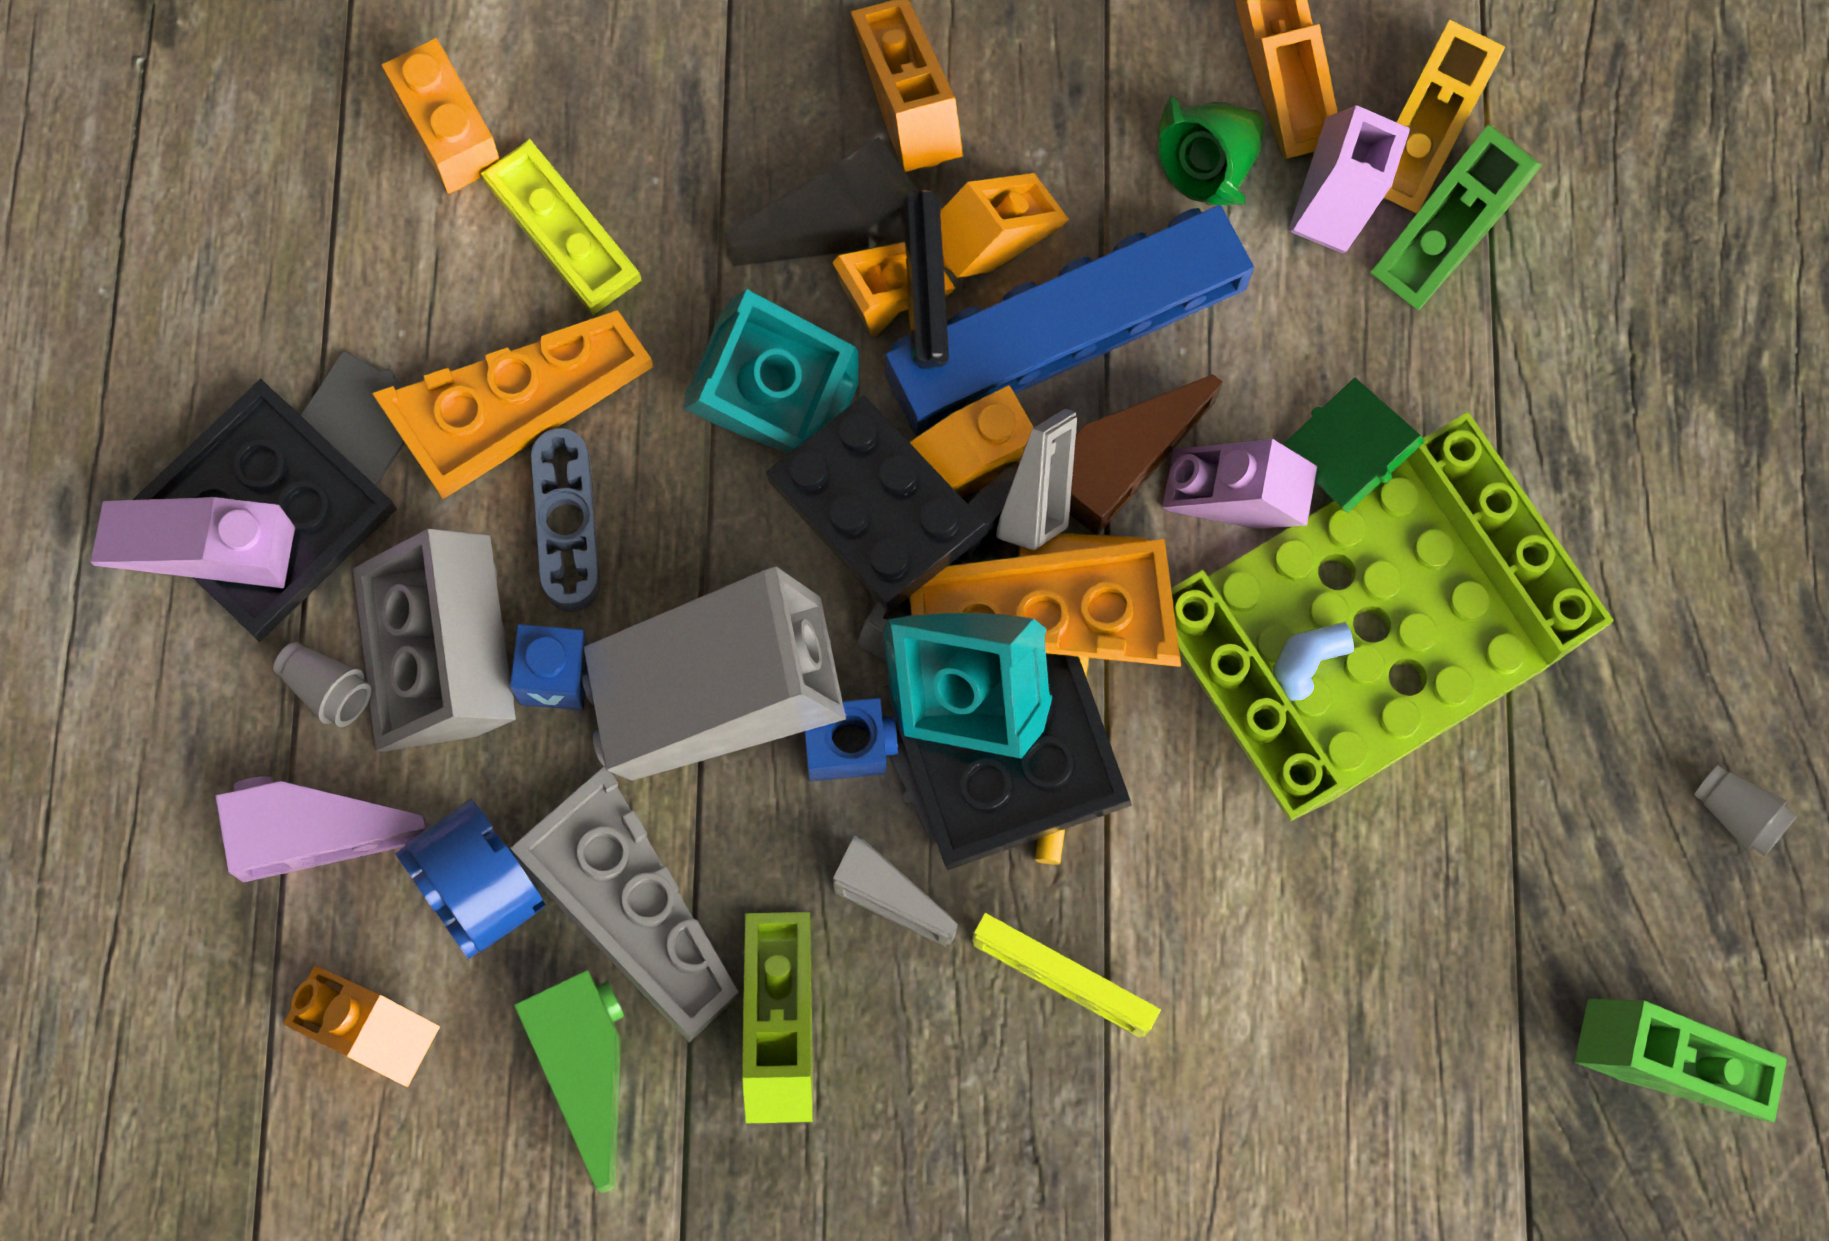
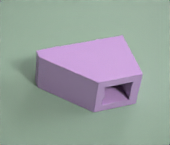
(1348, 176)
(1241, 484)

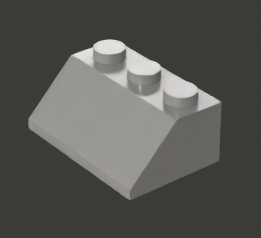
(433, 640)

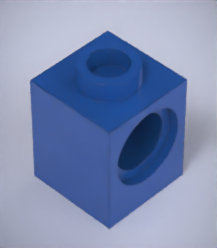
(830, 763)

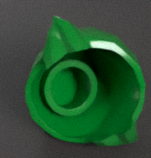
(1217, 140)

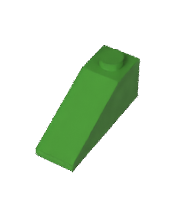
(1456, 216)
(1679, 1057)
(581, 1059)

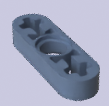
(578, 474)

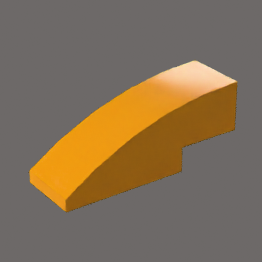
(1289, 70)

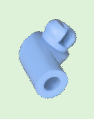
(1303, 654)

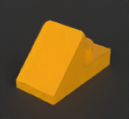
(877, 284)

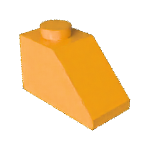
(996, 222)

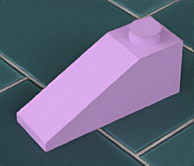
(196, 539)
(293, 828)

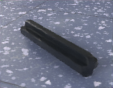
(925, 280)

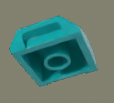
(771, 374)
(969, 679)

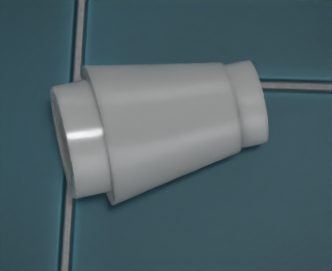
(325, 685)
(1745, 810)

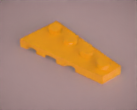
(490, 410)
(1090, 600)

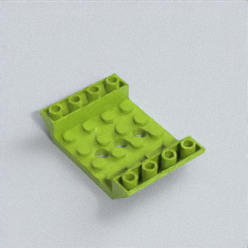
(1454, 570)

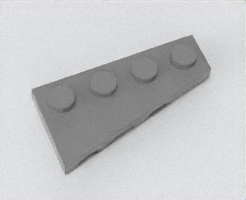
(613, 886)

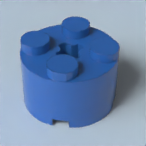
(470, 878)

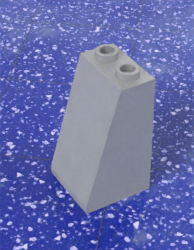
(713, 677)

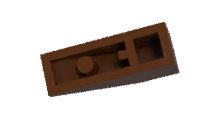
(1126, 447)

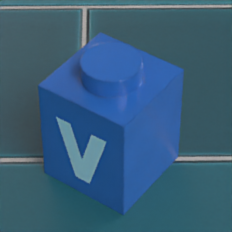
(549, 667)

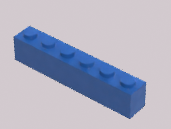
(1075, 315)

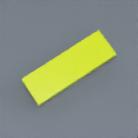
(561, 227)
(1065, 976)

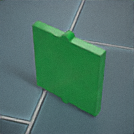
(1354, 443)

